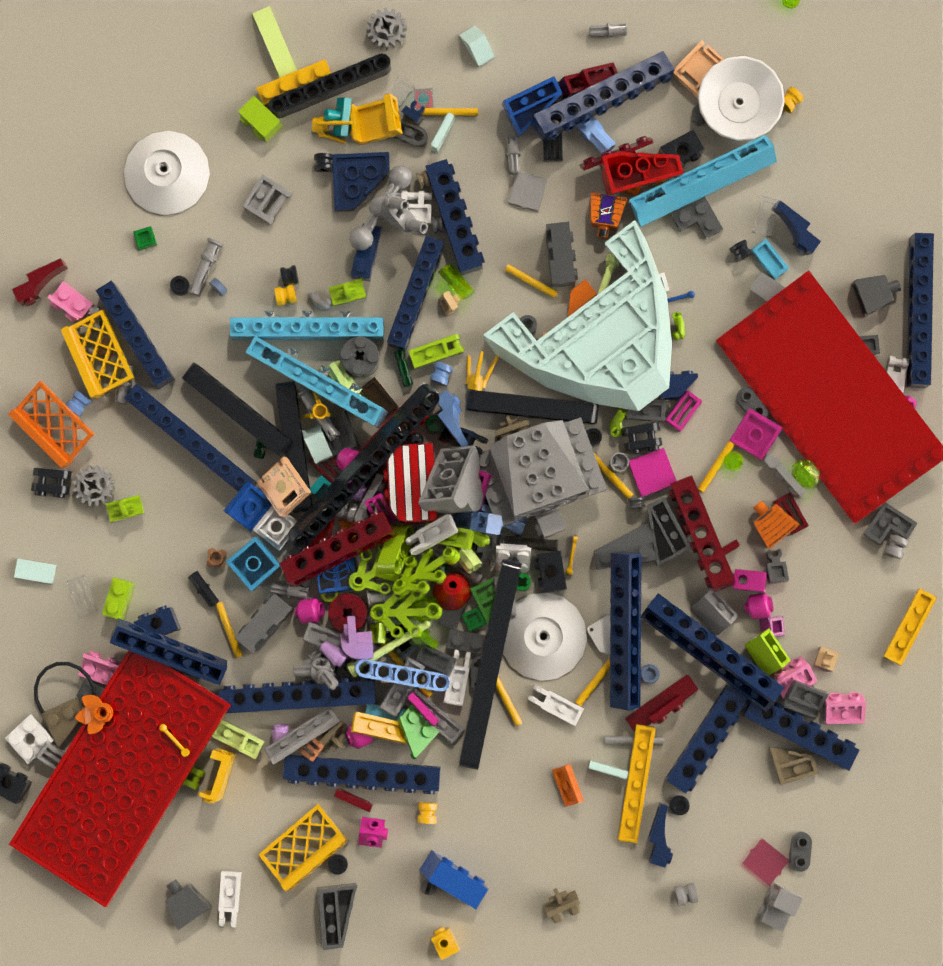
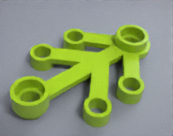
(365, 577)
(405, 584)
(402, 613)

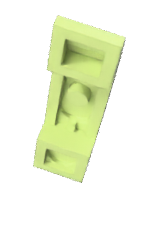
(274, 41)
(238, 739)

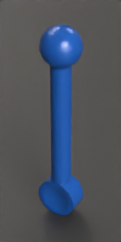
(690, 294)

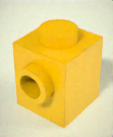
(444, 942)

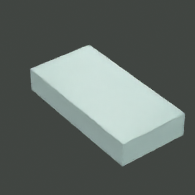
(442, 132)
(35, 571)
(607, 769)

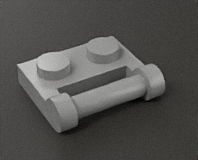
(262, 195)

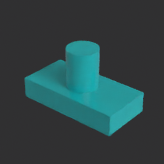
(341, 113)

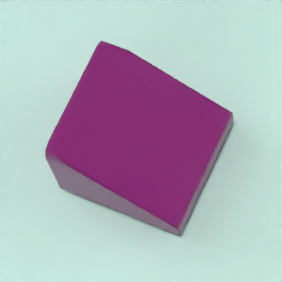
(775, 624)

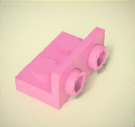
(71, 302)
(99, 668)
(797, 669)
(845, 708)

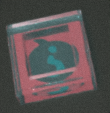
(424, 98)

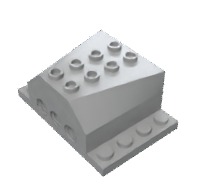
(540, 470)

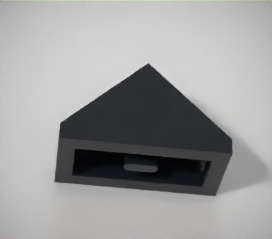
(406, 648)

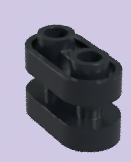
(635, 446)
(42, 488)

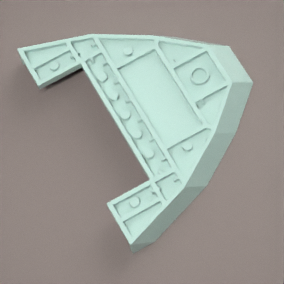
(611, 347)

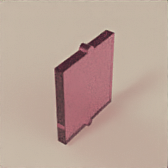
(765, 861)

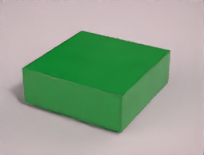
(145, 238)
(474, 619)

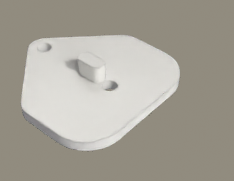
(601, 634)

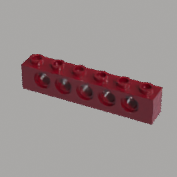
(348, 550)
(725, 577)

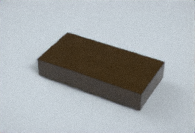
(377, 394)

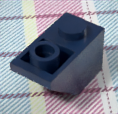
(678, 385)

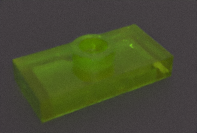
(456, 281)
(428, 639)

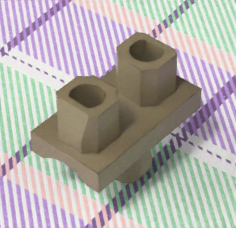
(510, 427)
(333, 737)
(560, 903)

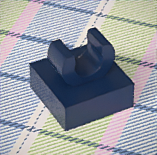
(412, 113)

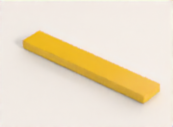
(636, 783)

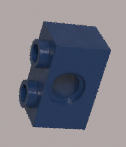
(167, 617)

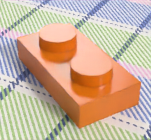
(567, 785)

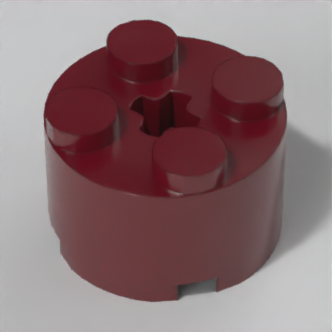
(347, 601)

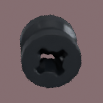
(323, 162)
(740, 250)
(289, 275)

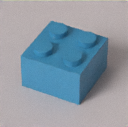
(254, 563)

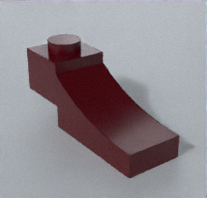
(586, 78)
(29, 291)

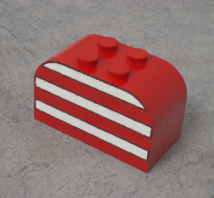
(406, 479)

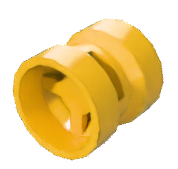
(792, 98)
(285, 295)
(427, 812)

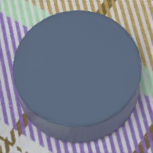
(218, 286)
(649, 673)

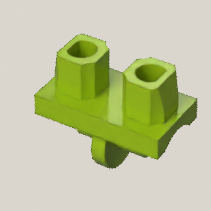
(347, 292)
(125, 508)

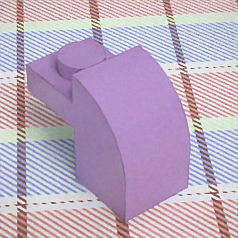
(356, 644)

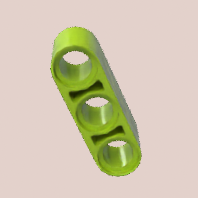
(395, 551)

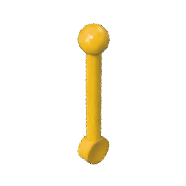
(569, 571)
(184, 751)

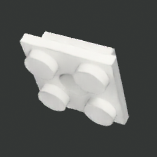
(264, 528)
(514, 553)
(17, 738)

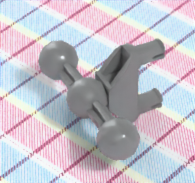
(389, 208)

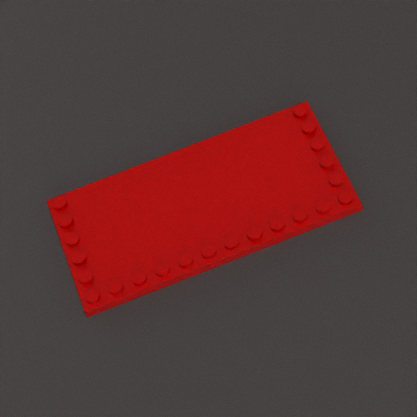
(832, 397)
(119, 780)

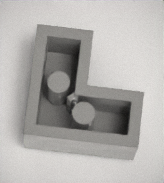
(549, 523)
(779, 906)

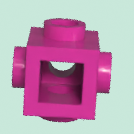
(372, 832)

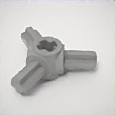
(321, 670)

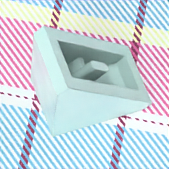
(477, 45)
(317, 443)

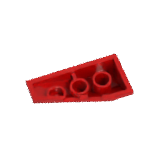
(632, 170)

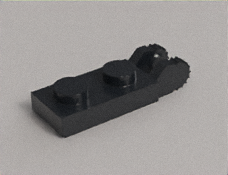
(471, 436)

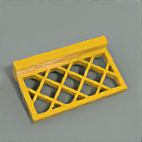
(82, 359)
(315, 860)

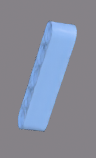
(410, 679)

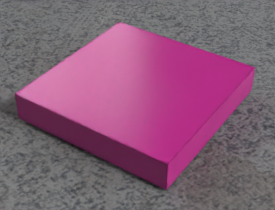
(755, 434)
(652, 472)

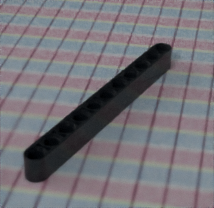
(365, 457)
(490, 664)

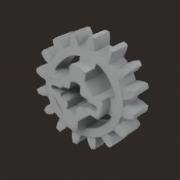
(379, 31)
(98, 479)

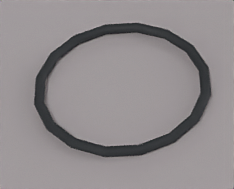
(60, 664)

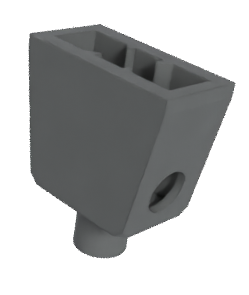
(874, 293)
(185, 903)

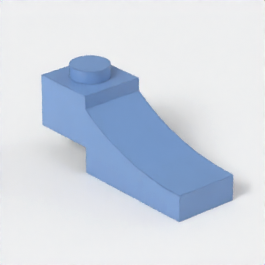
(450, 416)
(479, 522)

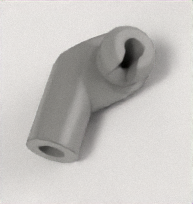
(318, 302)

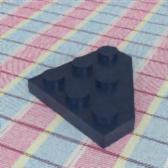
(357, 177)

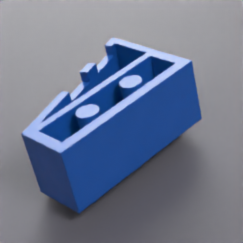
(525, 104)
(454, 879)

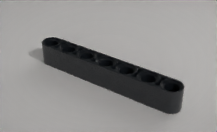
(339, 88)
(531, 406)
(237, 409)
(291, 426)

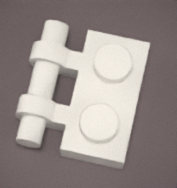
(420, 211)

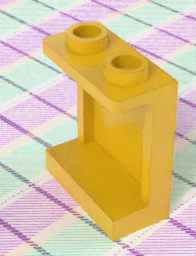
(375, 120)
(227, 760)

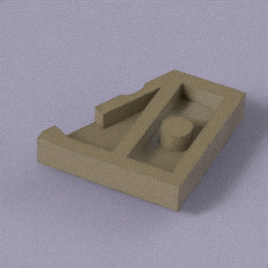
(62, 720)
(792, 765)

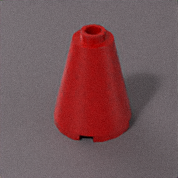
(452, 598)

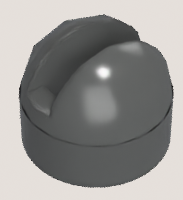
(424, 886)

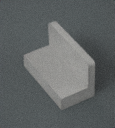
(714, 612)

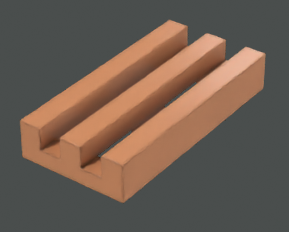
(315, 751)

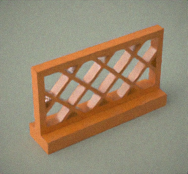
(43, 437)

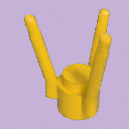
(321, 126)
(476, 381)
(318, 410)

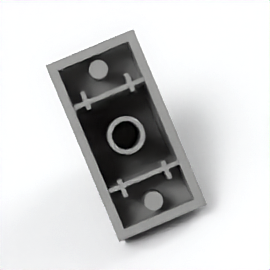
(454, 482)

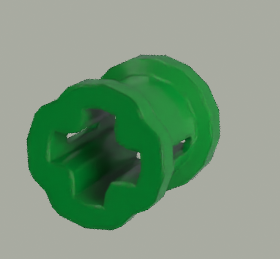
(528, 582)

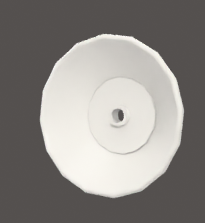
(746, 81)
(169, 190)
(564, 641)

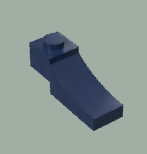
(803, 240)
(365, 259)
(660, 853)

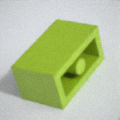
(260, 119)
(118, 598)
(767, 652)

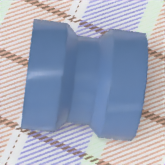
(441, 373)
(78, 403)

